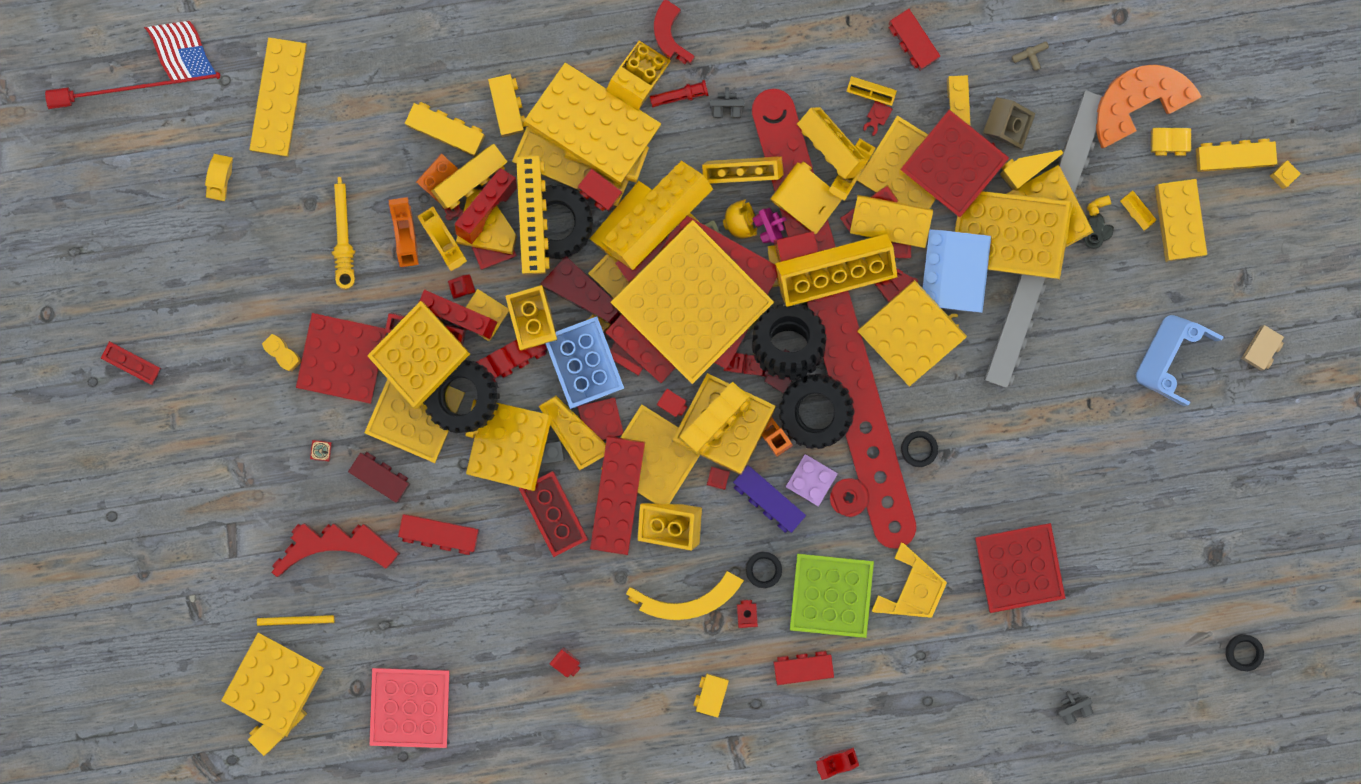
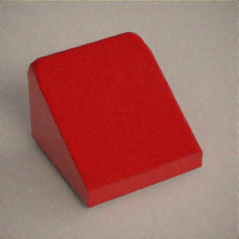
(461, 286)

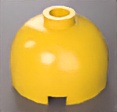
(740, 220)

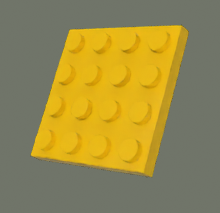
(887, 161)
(1055, 186)
(912, 333)
(418, 354)
(408, 427)
(740, 438)
(510, 447)
(664, 462)
(272, 684)

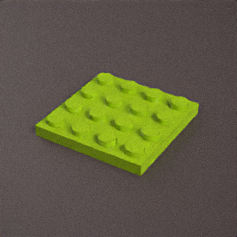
(831, 595)

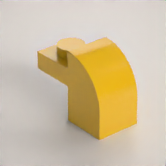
(218, 176)

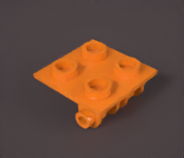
(436, 173)

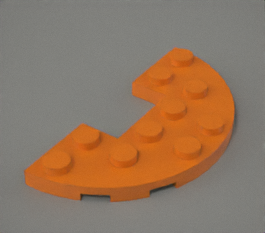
(1136, 89)

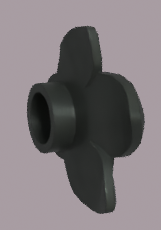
(1101, 231)

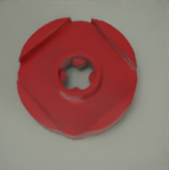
(844, 506)

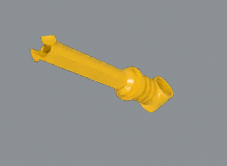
(343, 250)

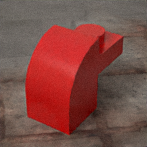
(837, 763)

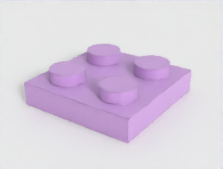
(811, 480)

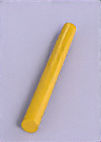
(295, 620)

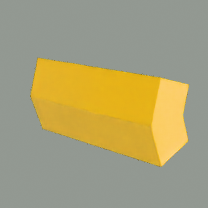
(872, 87)

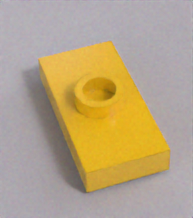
(1138, 210)

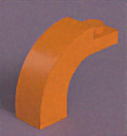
(404, 232)
(776, 438)

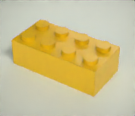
(1180, 220)

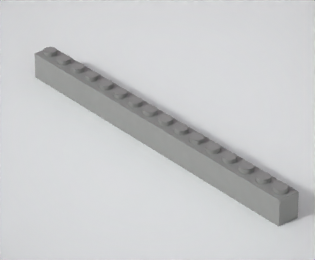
(1029, 287)

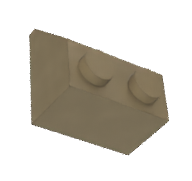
(1009, 122)

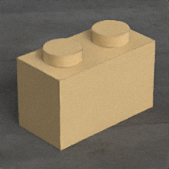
(1263, 347)

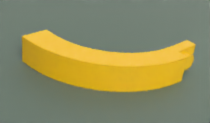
(679, 611)

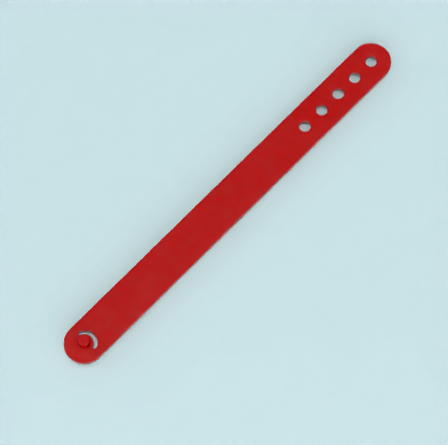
(844, 350)

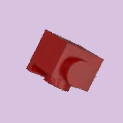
(745, 622)

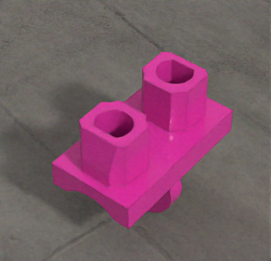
(772, 223)

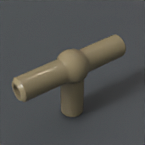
(1030, 53)

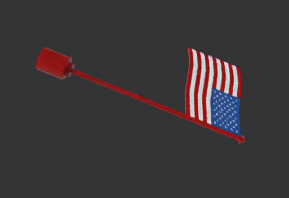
(178, 52)

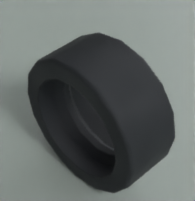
(919, 463)
(764, 584)
(1230, 652)

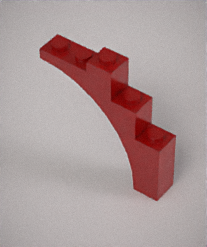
(334, 538)

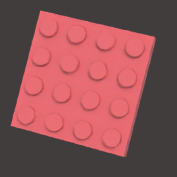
(409, 707)

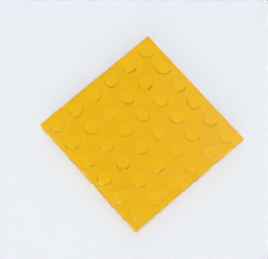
(692, 301)

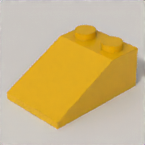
(1023, 169)
(531, 317)
(670, 525)

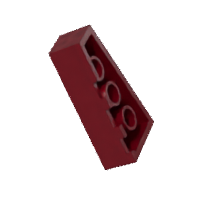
(577, 288)

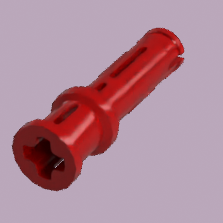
(688, 92)

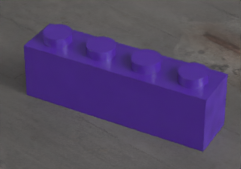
(770, 499)

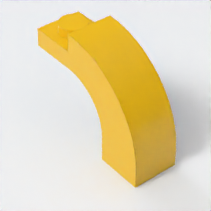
(841, 187)
(442, 238)

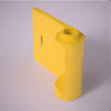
(804, 196)

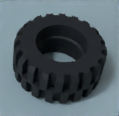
(582, 221)
(789, 363)
(484, 407)
(816, 437)

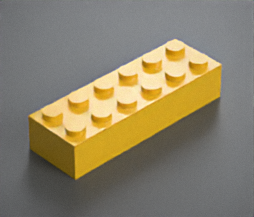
(657, 215)
(836, 270)

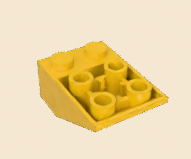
(638, 75)

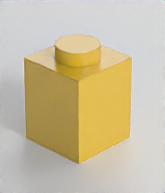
(1285, 174)

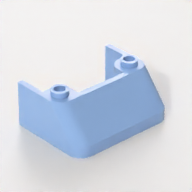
(1162, 350)

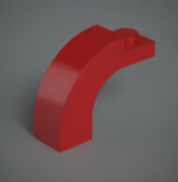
(663, 22)

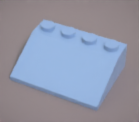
(957, 269)
(584, 363)

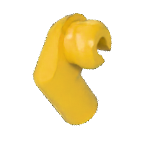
(1098, 203)

